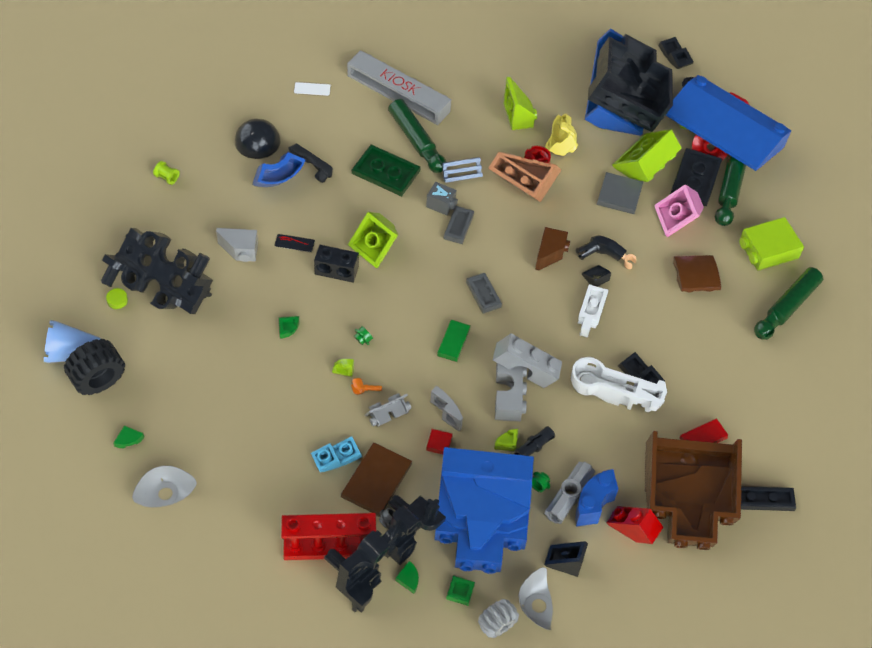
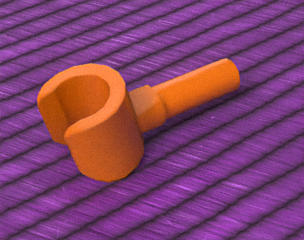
(358, 386)

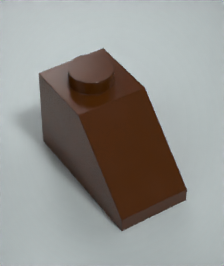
(552, 247)

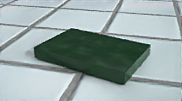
(386, 170)

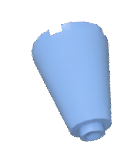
(64, 340)

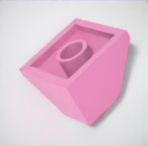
(678, 209)

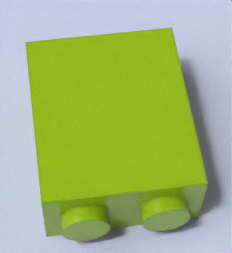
(771, 243)

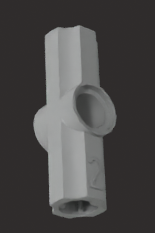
(563, 501)

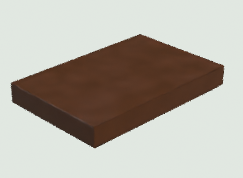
(376, 479)

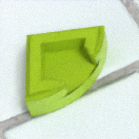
(344, 367)
(507, 441)

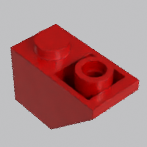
(636, 523)

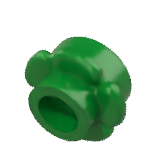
(363, 336)
(540, 481)

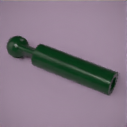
(416, 135)
(730, 191)
(789, 303)

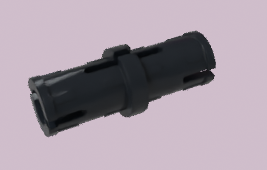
(535, 443)

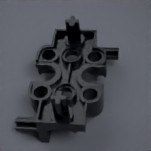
(130, 260)
(360, 572)

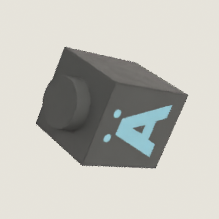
(441, 198)

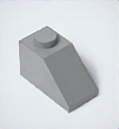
(239, 243)

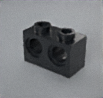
(336, 263)

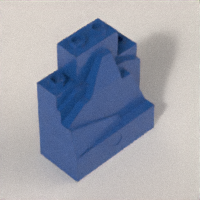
(484, 506)

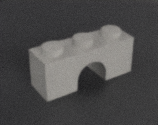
(516, 352)
(510, 403)

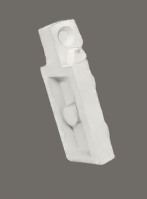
(591, 308)

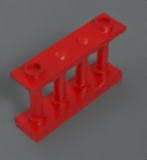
(315, 534)

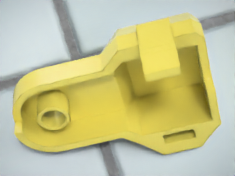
(563, 136)

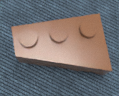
(525, 174)

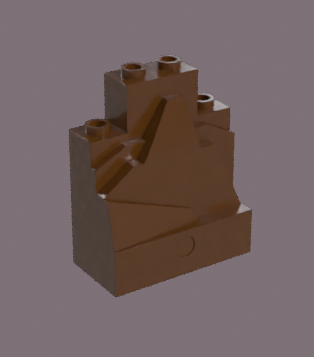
(693, 487)

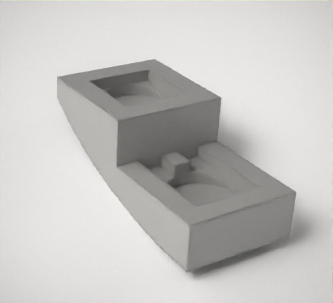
(451, 413)

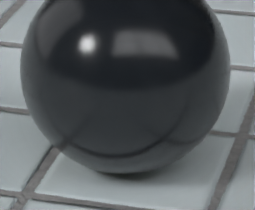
(257, 139)

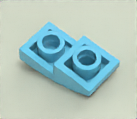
(336, 456)

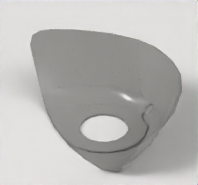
(150, 484)
(536, 588)

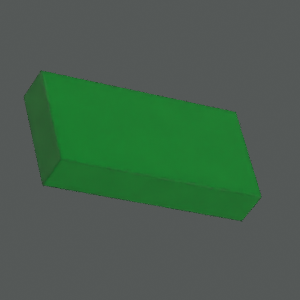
(453, 340)

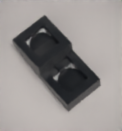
(676, 55)
(636, 367)

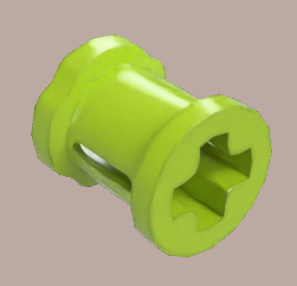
(166, 172)

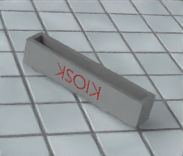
(397, 85)

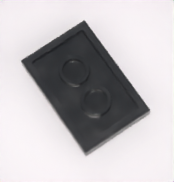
(698, 172)

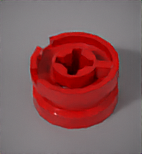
(538, 153)

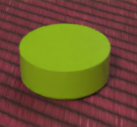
(116, 298)

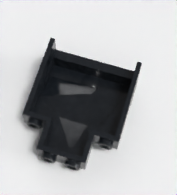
(632, 82)

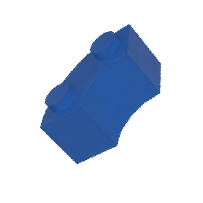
(275, 174)
(595, 494)

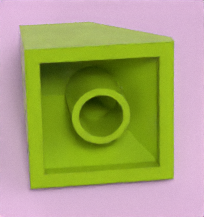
(518, 107)
(373, 238)

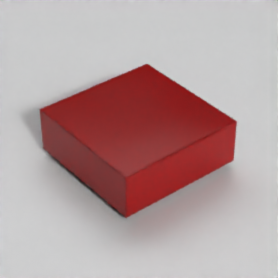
(438, 440)

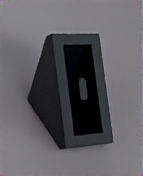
(566, 557)

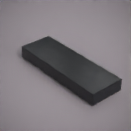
(767, 498)

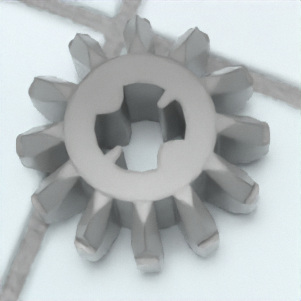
(498, 618)

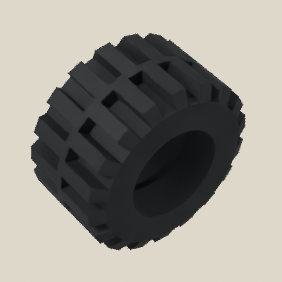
(94, 367)

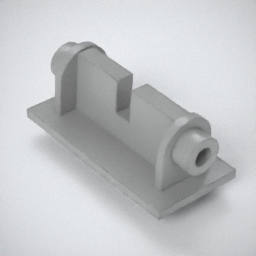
(380, 412)

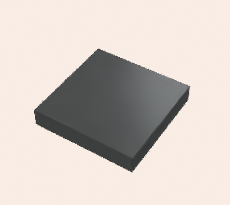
(620, 193)

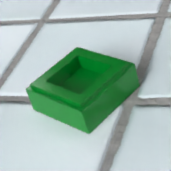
(460, 590)

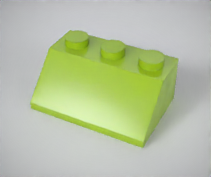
(648, 155)

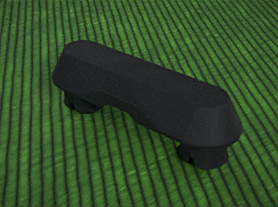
(324, 169)

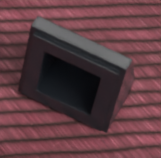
(597, 275)

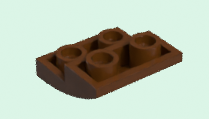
(697, 273)

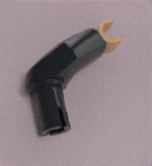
(606, 246)

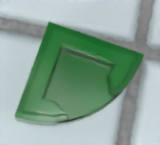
(288, 326)
(128, 437)
(408, 577)

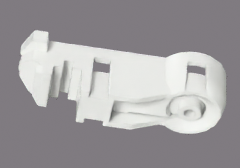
(612, 385)

